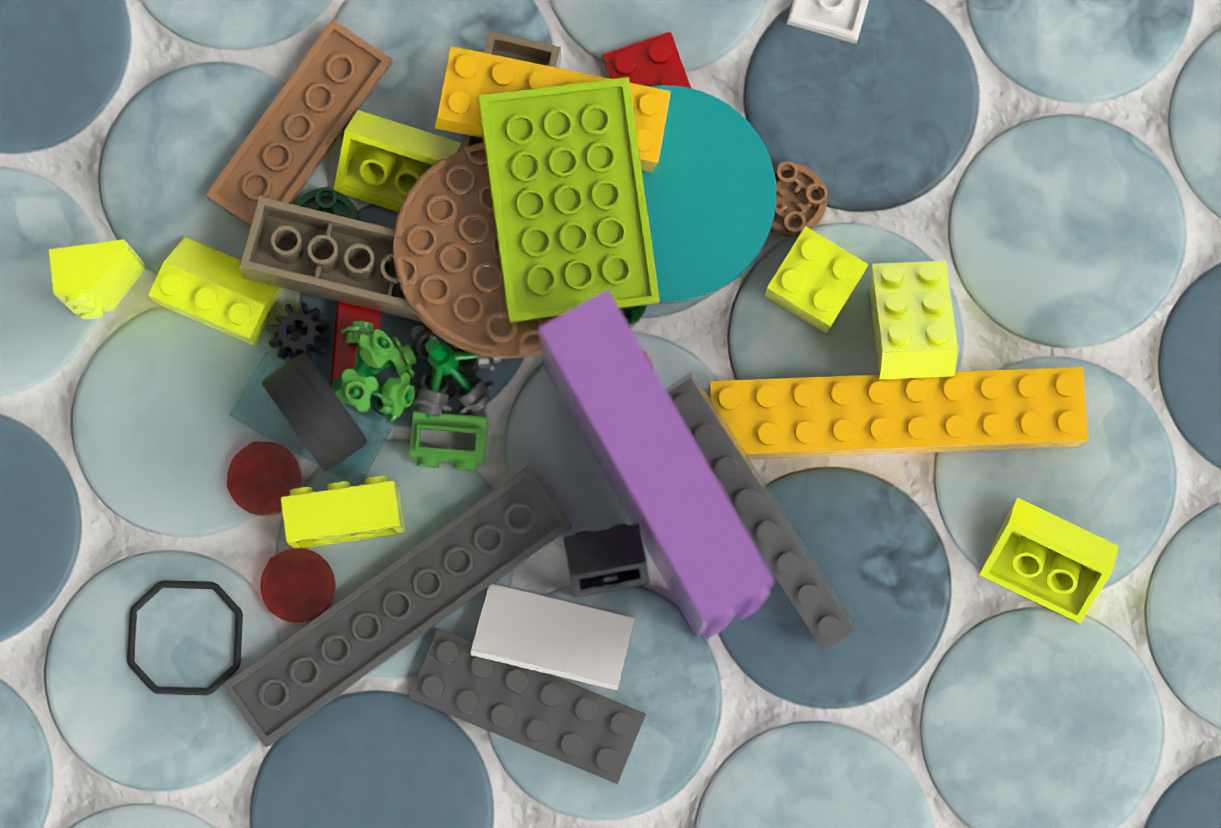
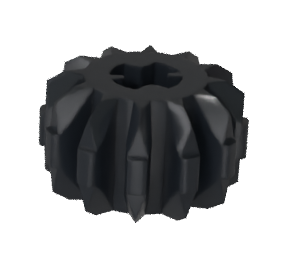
(291, 323)

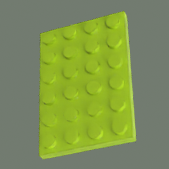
(568, 197)

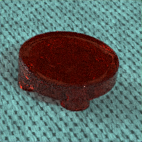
(262, 476)
(298, 585)

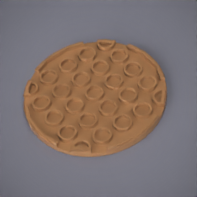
(452, 260)

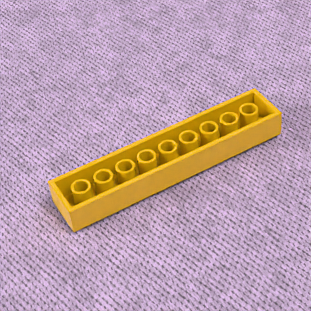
(905, 414)

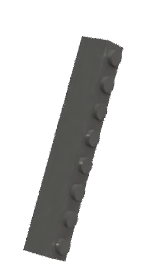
(762, 515)

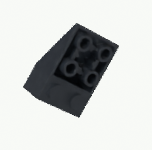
(606, 560)

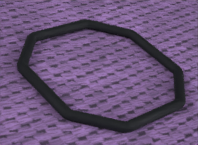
(185, 690)

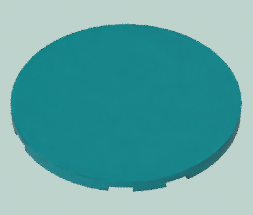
(707, 196)

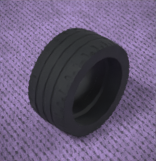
(314, 411)

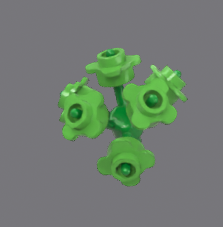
(376, 350)

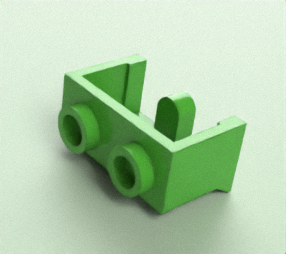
(462, 459)

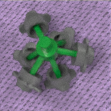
(435, 385)

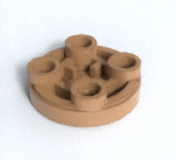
(799, 199)

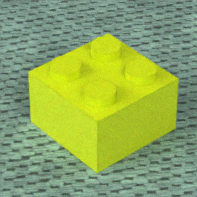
(816, 280)

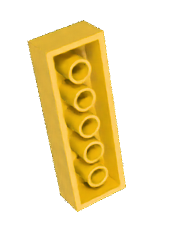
(480, 73)

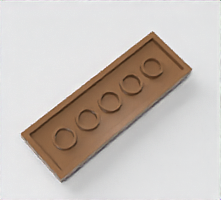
(301, 123)

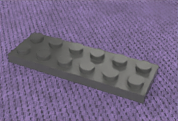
(528, 707)

